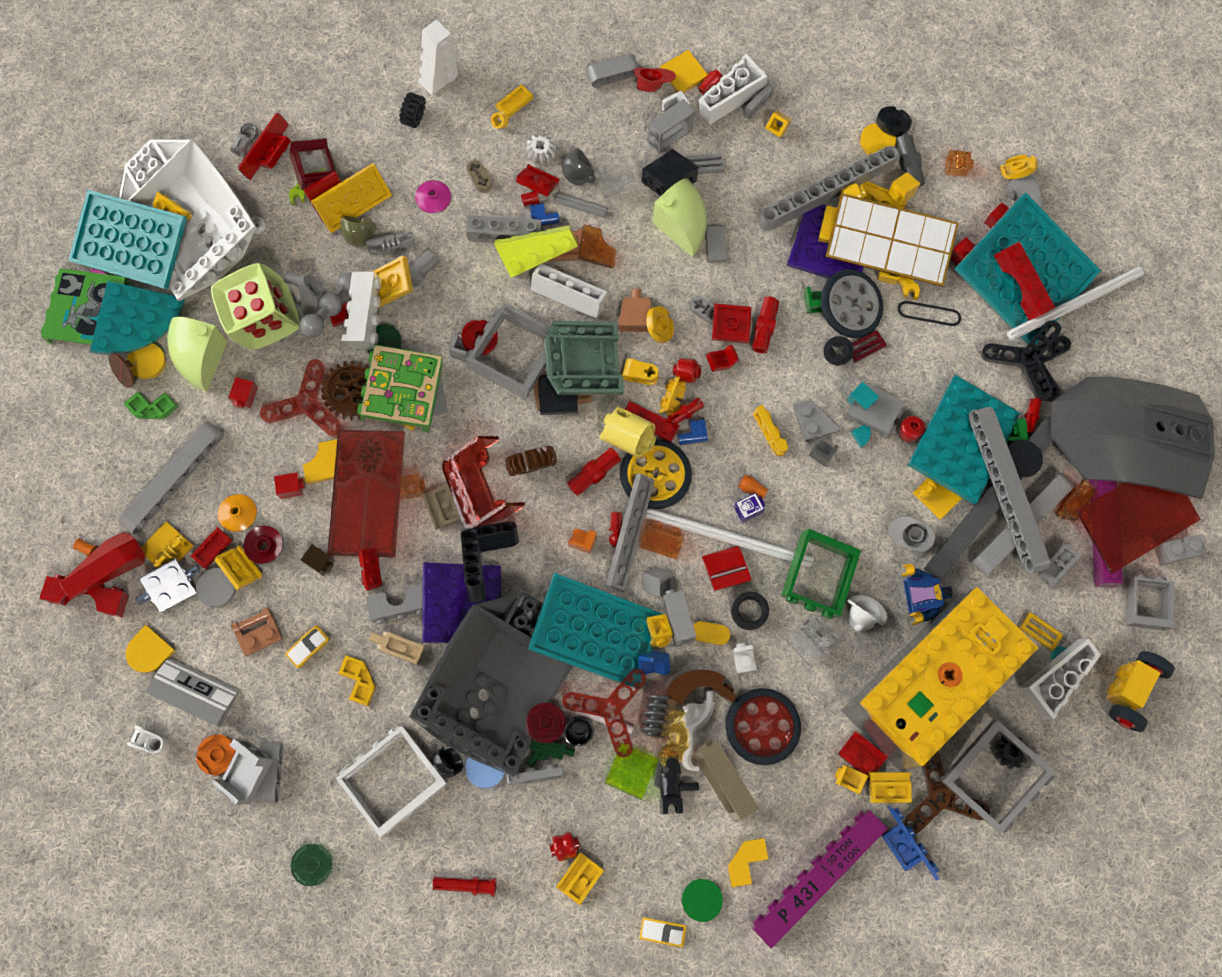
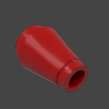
(712, 79)

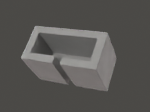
(1180, 550)

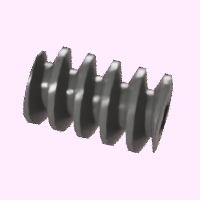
(655, 716)

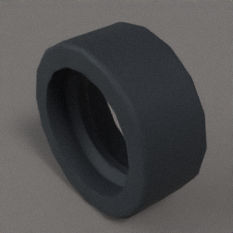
(750, 596)

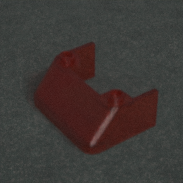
(470, 487)

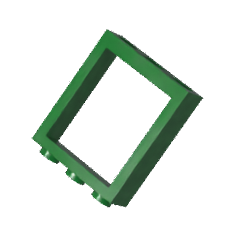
(850, 553)

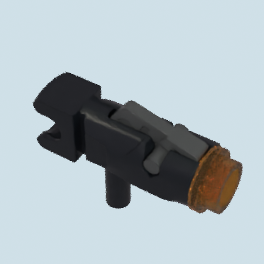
(670, 786)

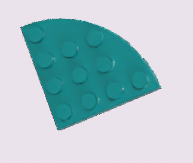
(132, 318)

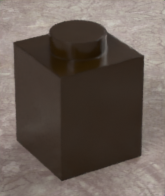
(318, 560)

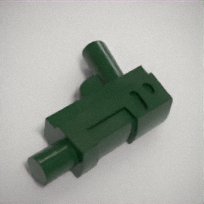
(552, 749)

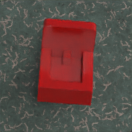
(722, 359)

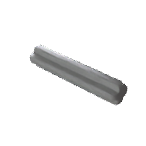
(581, 205)

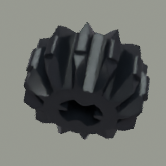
(1012, 760)

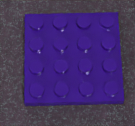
(809, 253)
(446, 598)

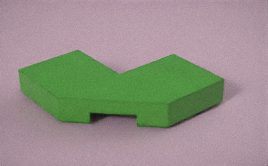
(158, 409)

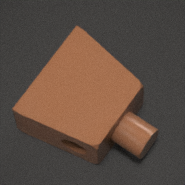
(634, 313)

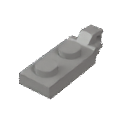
(535, 775)

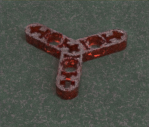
(296, 402)
(602, 705)

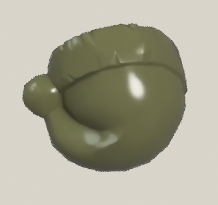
(357, 230)

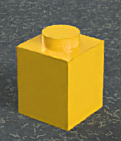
(903, 188)

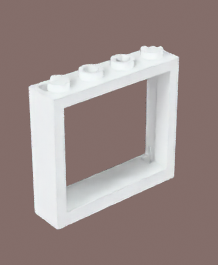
(363, 759)

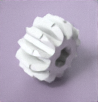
(545, 144)

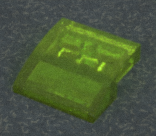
(632, 772)

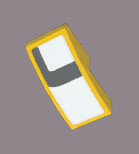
(307, 646)
(663, 932)

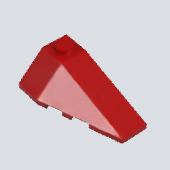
(107, 562)

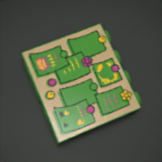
(401, 387)

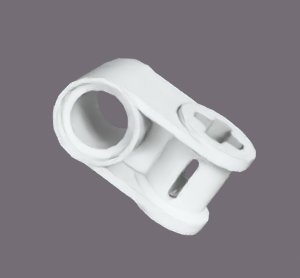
(145, 740)

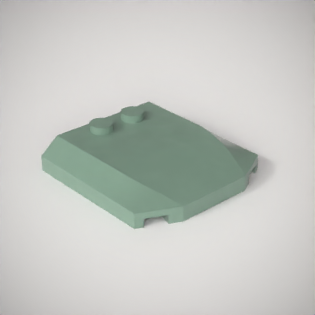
(583, 358)

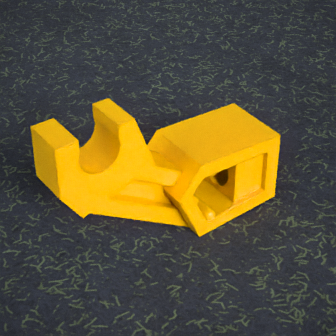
(907, 284)

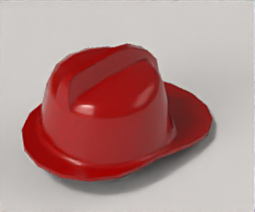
(652, 78)

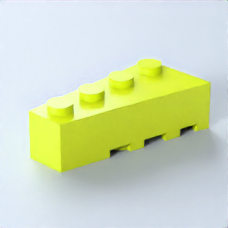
(535, 248)

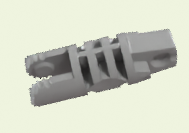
(390, 243)

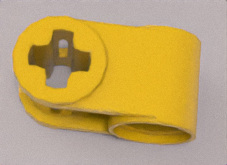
(637, 372)

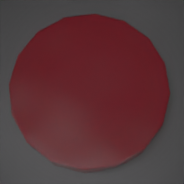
(545, 722)

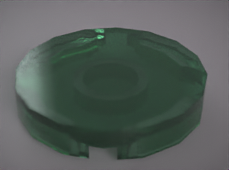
(311, 864)

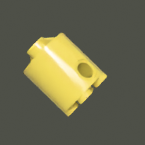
(628, 432)

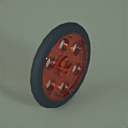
(740, 741)

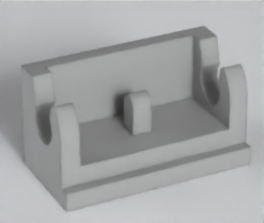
(1060, 565)

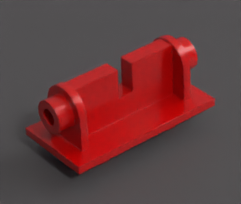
(371, 571)

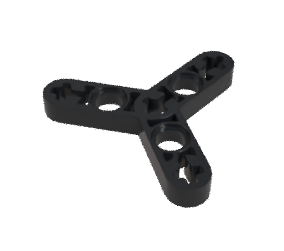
(1019, 358)

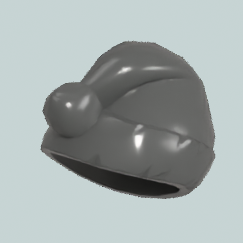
(577, 168)

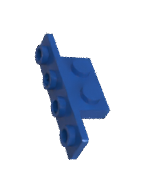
(904, 847)

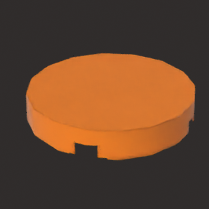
(221, 755)

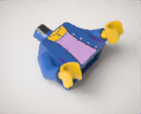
(923, 594)

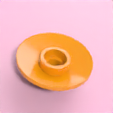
(244, 517)

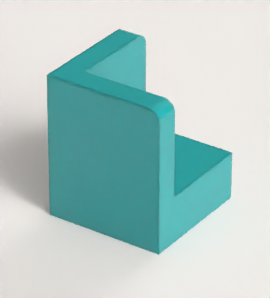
(863, 396)

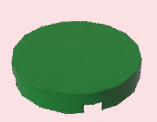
(702, 900)

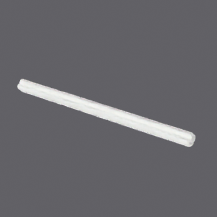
(1075, 303)
(725, 536)

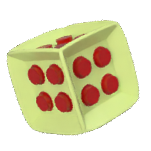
(255, 306)

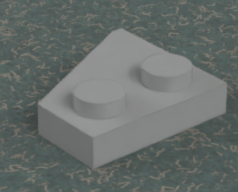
(813, 421)

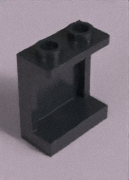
(667, 171)

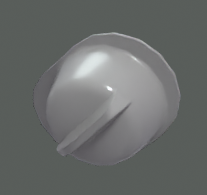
(911, 534)

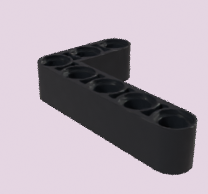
(480, 540)

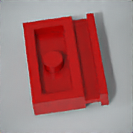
(537, 180)
(862, 754)

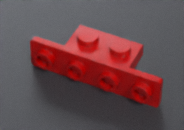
(267, 148)

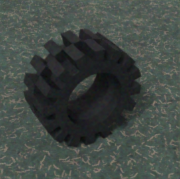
(412, 110)

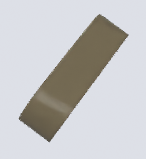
(475, 178)

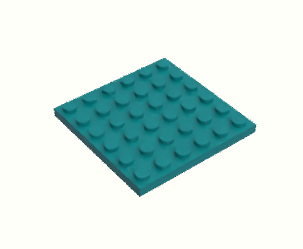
(1055, 257)

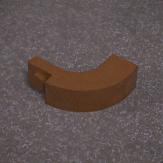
(686, 682)

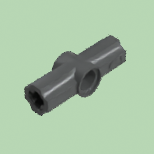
(909, 158)

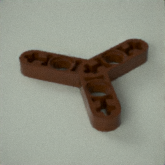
(949, 799)

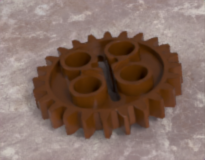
(345, 405)

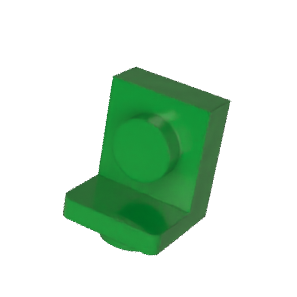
(1018, 432)

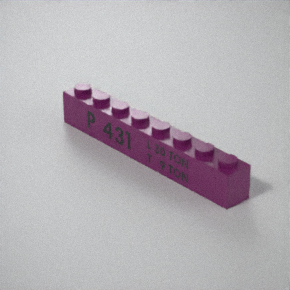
(818, 878)

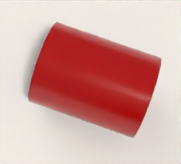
(530, 198)

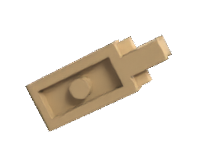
(398, 647)

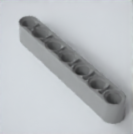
(170, 478)
(1040, 507)

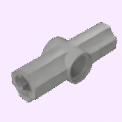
(421, 267)

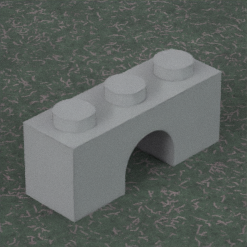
(381, 610)

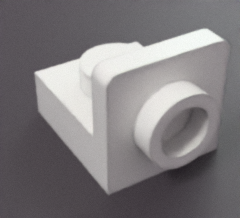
(744, 658)

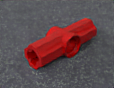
(765, 325)
(594, 471)

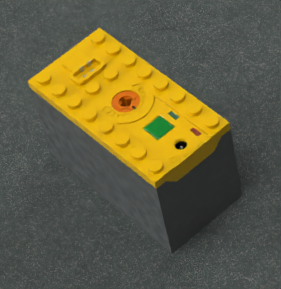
(939, 680)

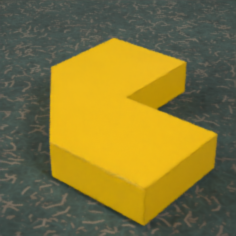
(364, 685)
(748, 852)

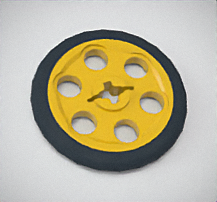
(673, 455)

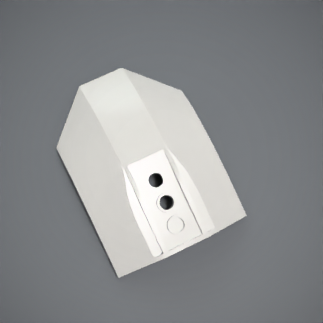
(195, 183)

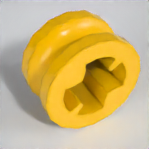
(502, 116)

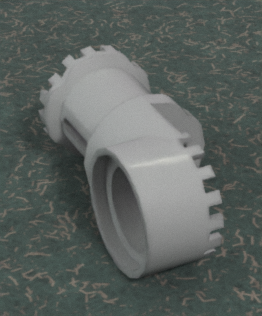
(244, 141)

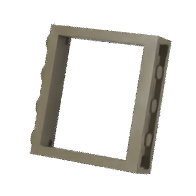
(725, 780)

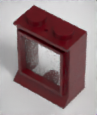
(311, 161)

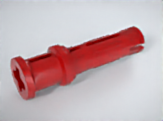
(475, 885)

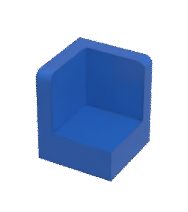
(654, 662)

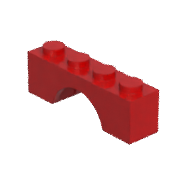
(1034, 295)
(107, 601)

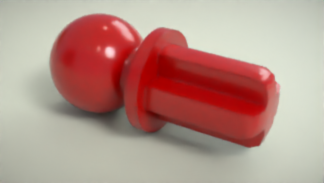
(616, 524)

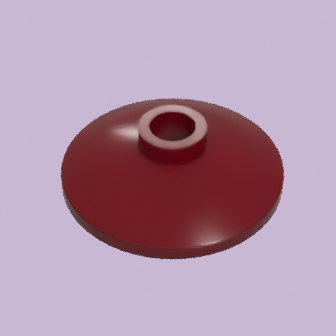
(256, 538)

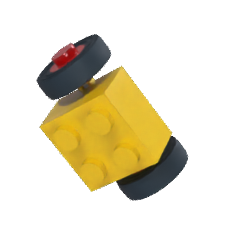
(1133, 688)

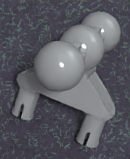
(315, 301)

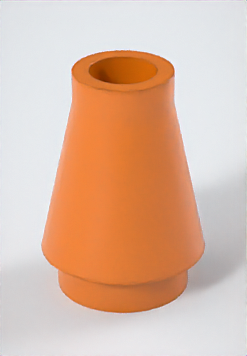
(751, 485)

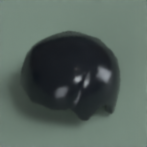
(578, 731)
(447, 762)

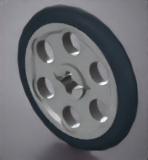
(832, 312)

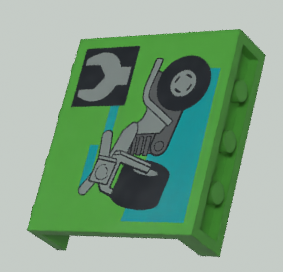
(76, 305)

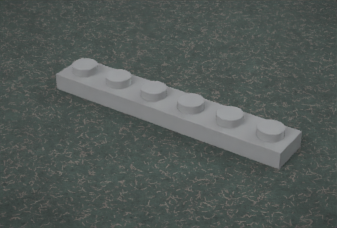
(630, 532)

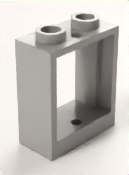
(671, 126)
(1167, 603)
(678, 617)

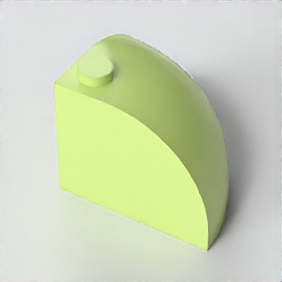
(682, 215)
(195, 350)

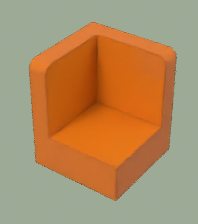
(582, 540)

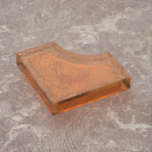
(595, 249)

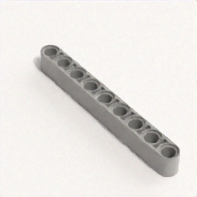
(855, 173)
(1009, 490)

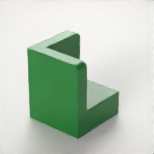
(812, 301)

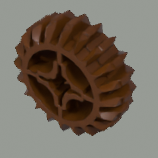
(530, 460)

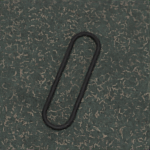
(930, 306)

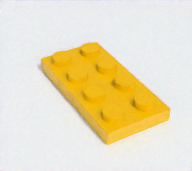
(351, 197)

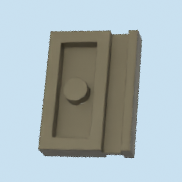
(441, 507)

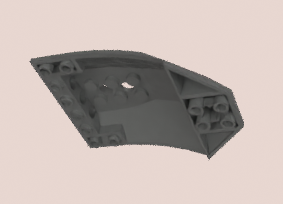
(1113, 436)
(490, 656)

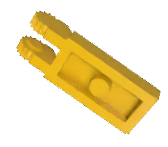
(770, 431)

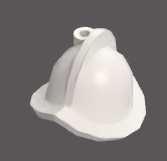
(865, 613)

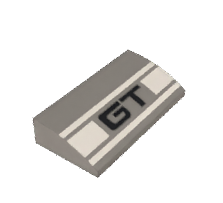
(192, 692)

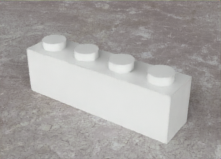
(568, 290)

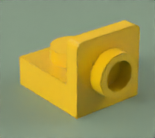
(659, 630)

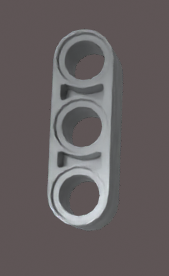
(612, 70)
(269, 788)

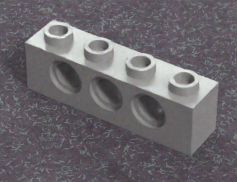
(494, 228)

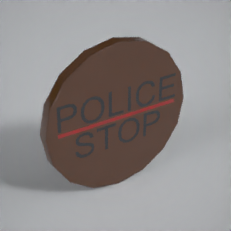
(122, 370)

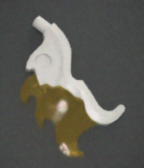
(683, 731)

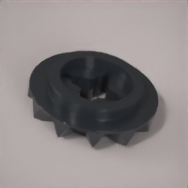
(838, 342)

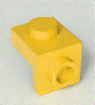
(851, 779)

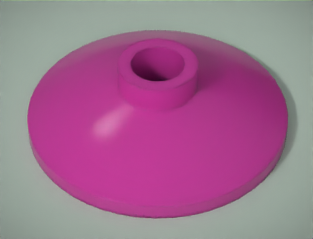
(433, 203)

